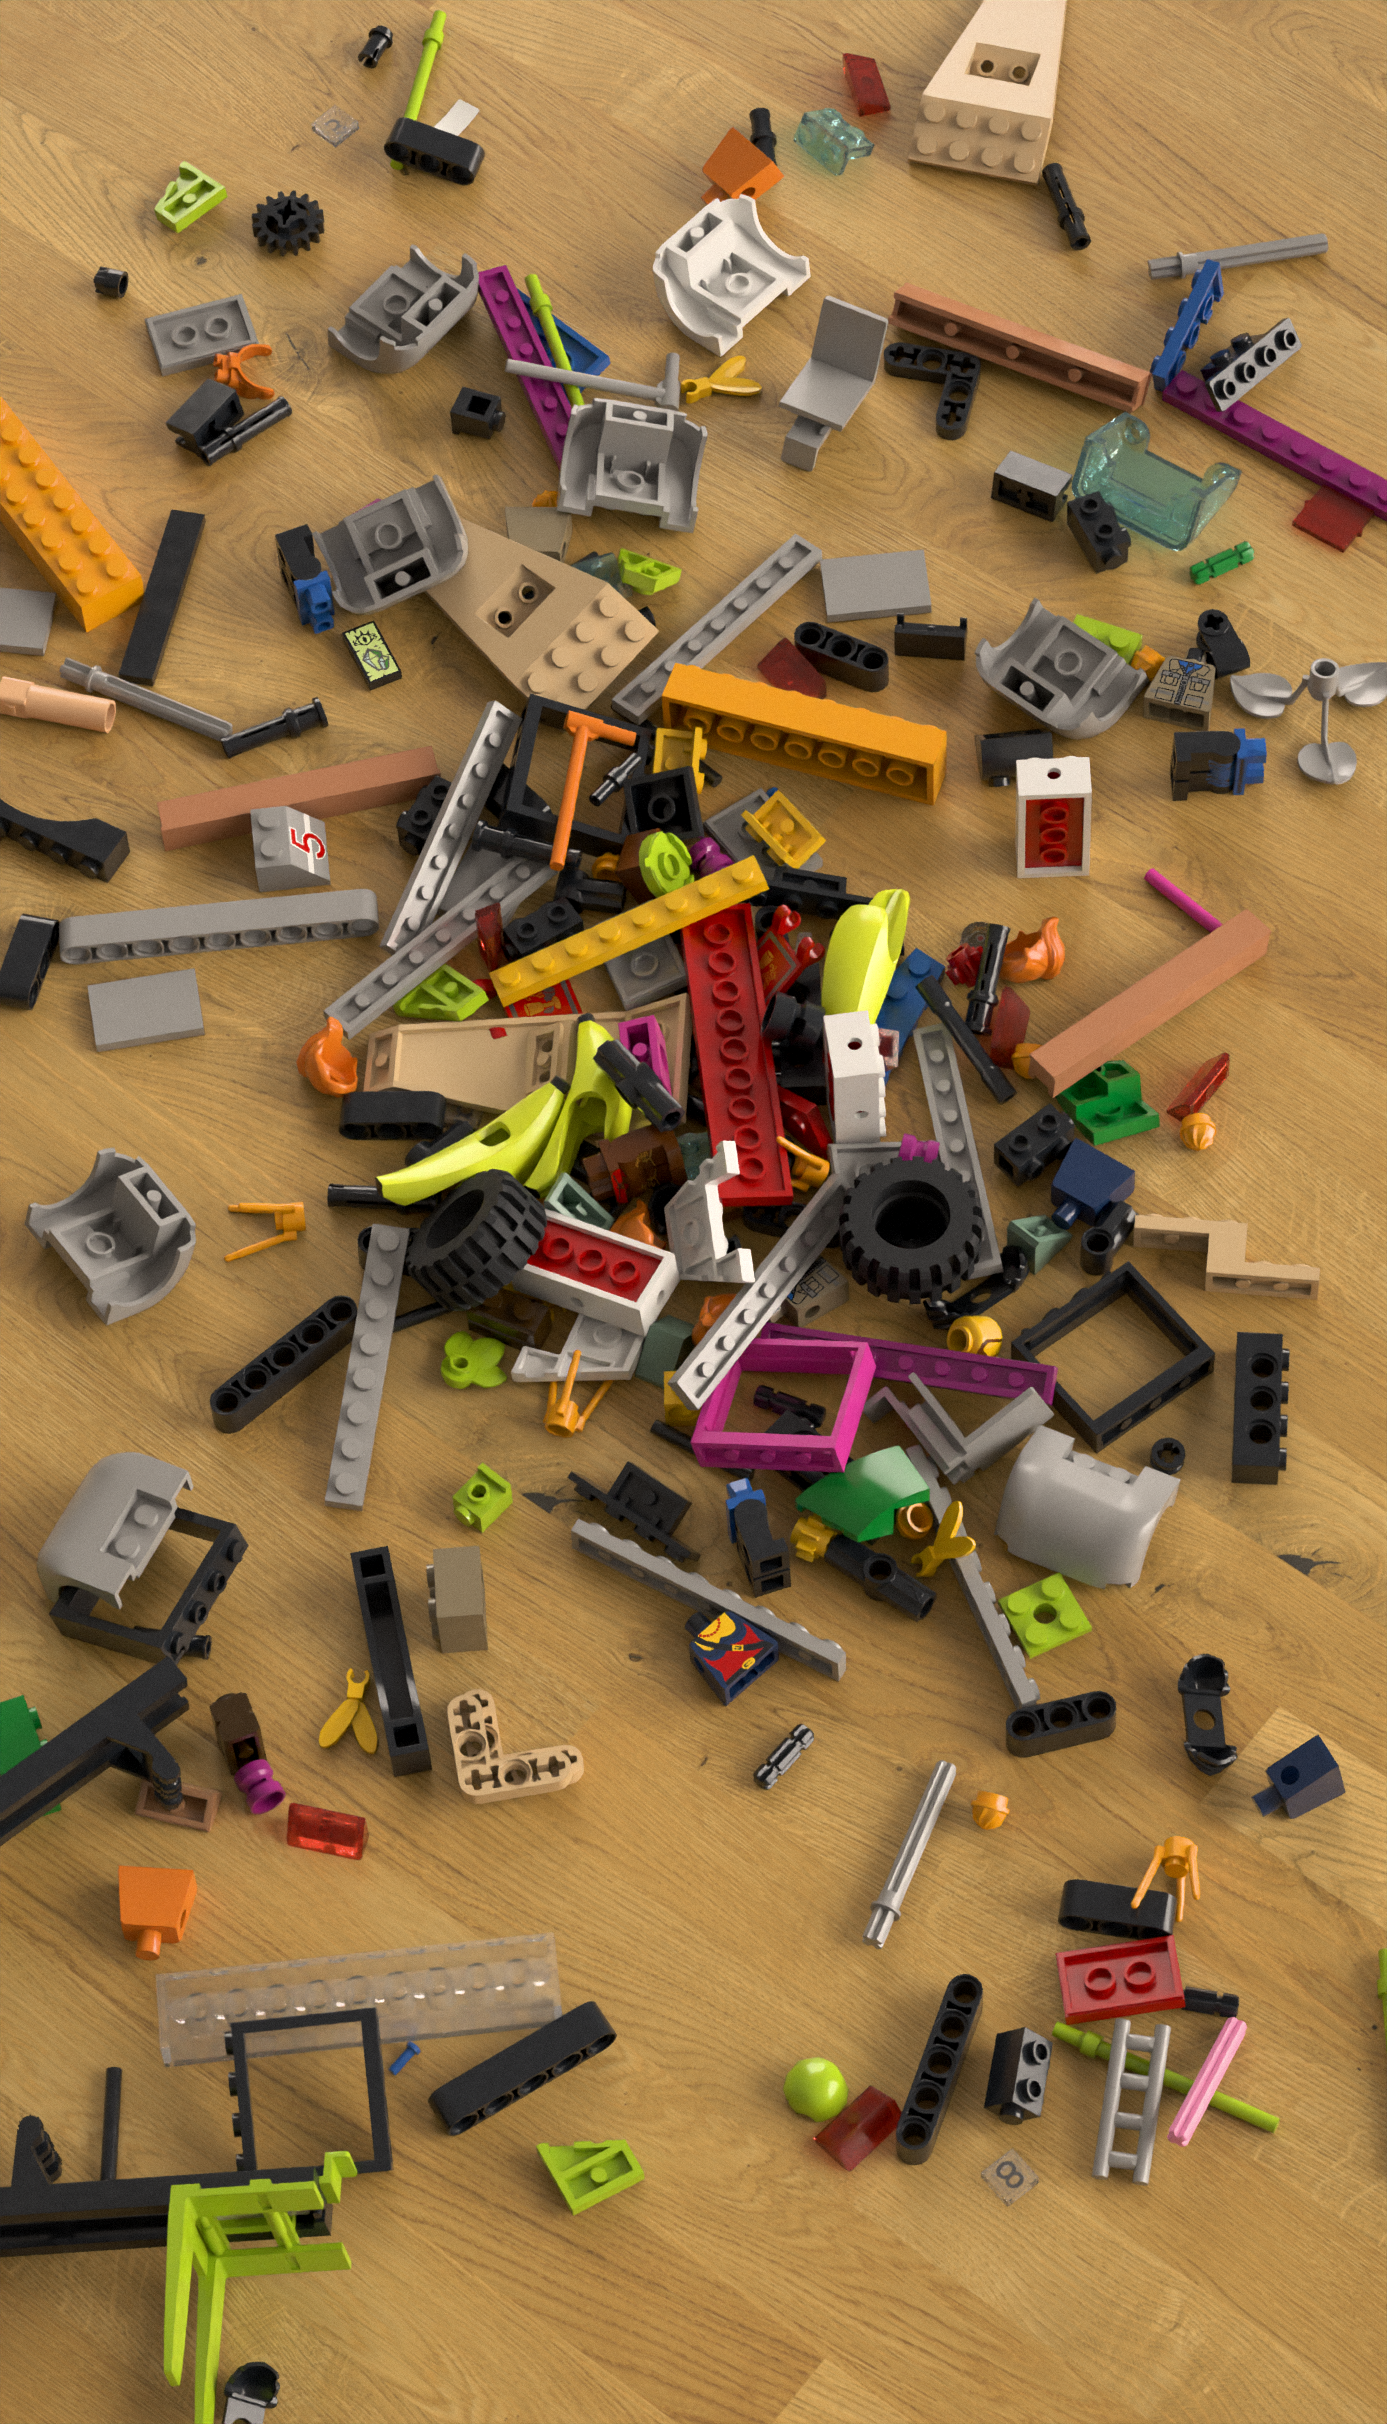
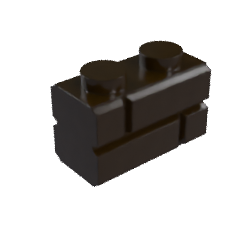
(511, 1320)
(237, 1731)

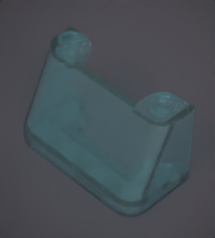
(1148, 490)

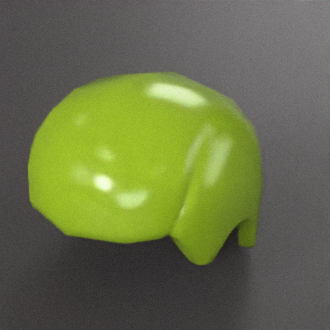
(816, 2089)

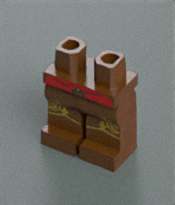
(634, 1164)

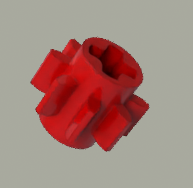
(964, 964)

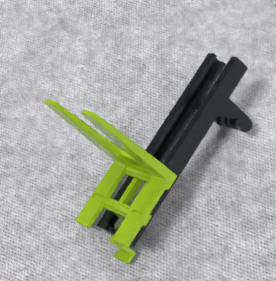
(111, 1735)
(191, 2218)

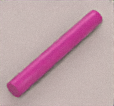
(1182, 900)

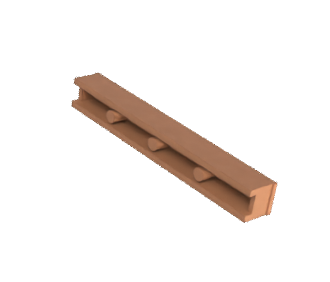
(1020, 348)
(315, 793)
(1149, 1002)

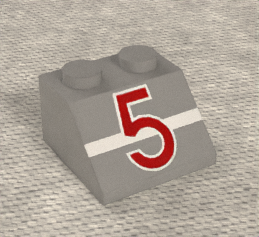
(289, 849)

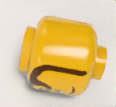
(975, 1336)

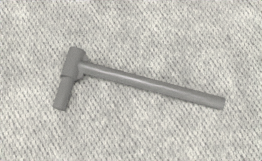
(665, 394)

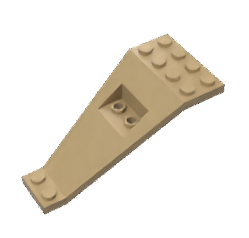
(992, 119)
(560, 642)
(498, 1073)

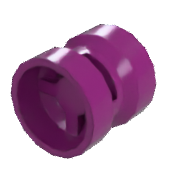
(707, 857)
(912, 1147)
(259, 1786)

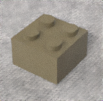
(457, 1599)

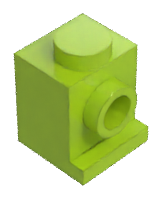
(482, 1511)

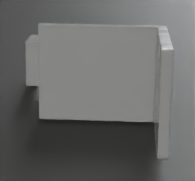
(833, 379)
(946, 1443)

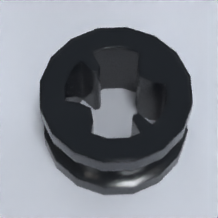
(1167, 1444)

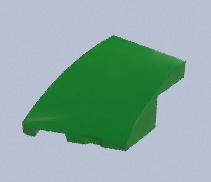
(1108, 1104)
(866, 1494)

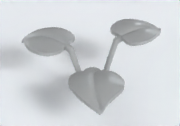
(1361, 685)

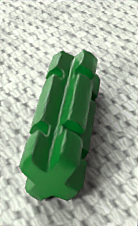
(1221, 563)

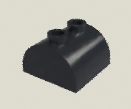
(999, 752)
(665, 802)

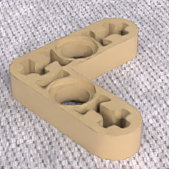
(496, 1752)
(483, 1768)

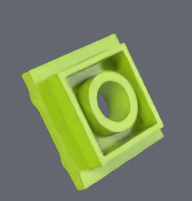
(1048, 1596)

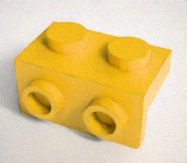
(679, 749)
(785, 830)

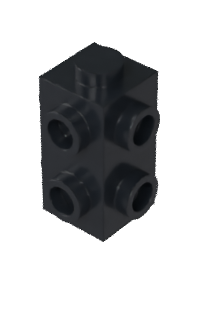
(1098, 532)
(417, 823)
(541, 929)
(1034, 1145)
(1018, 2075)

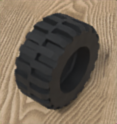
(908, 1188)
(476, 1240)

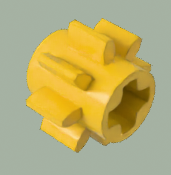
(811, 1538)

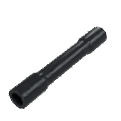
(989, 1072)

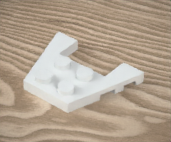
(697, 1225)
(605, 1355)

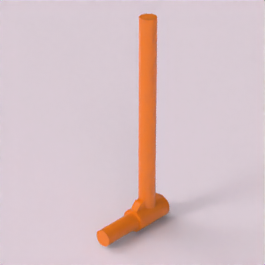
(583, 729)

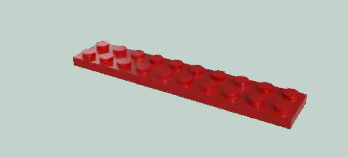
(734, 1057)

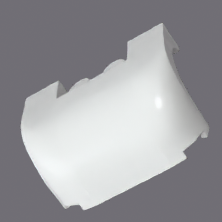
(723, 273)

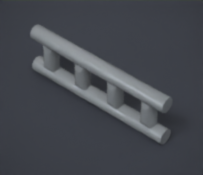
(1144, 2123)

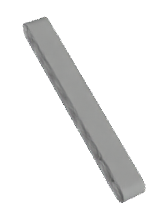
(218, 926)

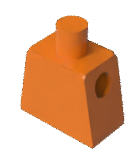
(738, 169)
(154, 1906)

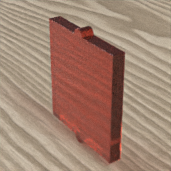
(1333, 518)

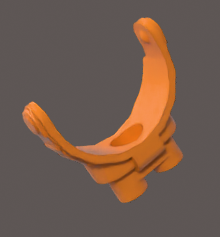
(231, 375)

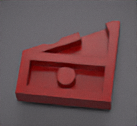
(804, 1122)

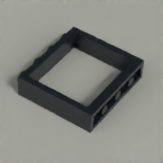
(541, 824)
(1148, 1399)
(191, 1611)
(240, 2083)

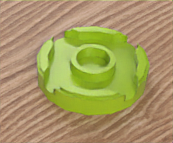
(664, 863)

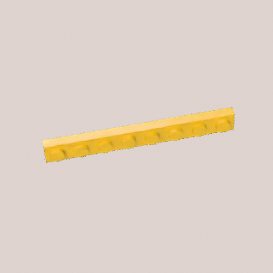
(628, 931)

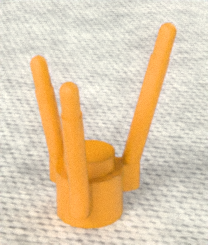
(809, 1168)
(287, 1217)
(563, 1417)
(1177, 1859)

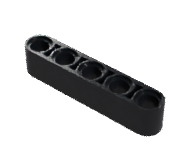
(280, 1380)
(522, 2068)
(939, 2087)

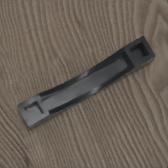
(85, 844)
(391, 1661)

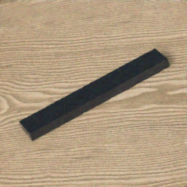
(162, 597)

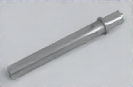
(1238, 256)
(96, 680)
(887, 1906)

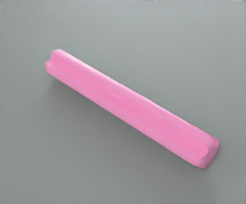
(1207, 2082)

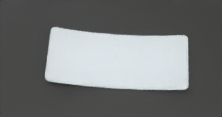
(457, 118)

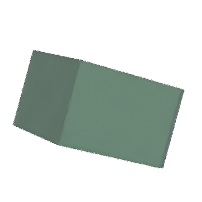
(573, 1201)
(1038, 1239)
(664, 1349)

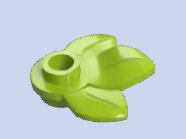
(472, 1361)

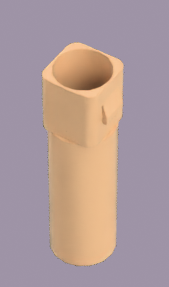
(29, 700)

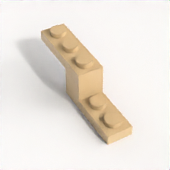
(1226, 1256)

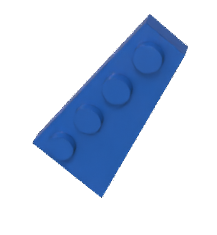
(1206, 287)
(581, 353)
(903, 1002)

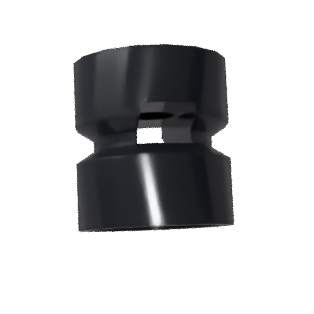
(781, 1016)

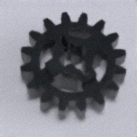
(288, 223)

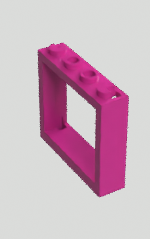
(786, 1451)

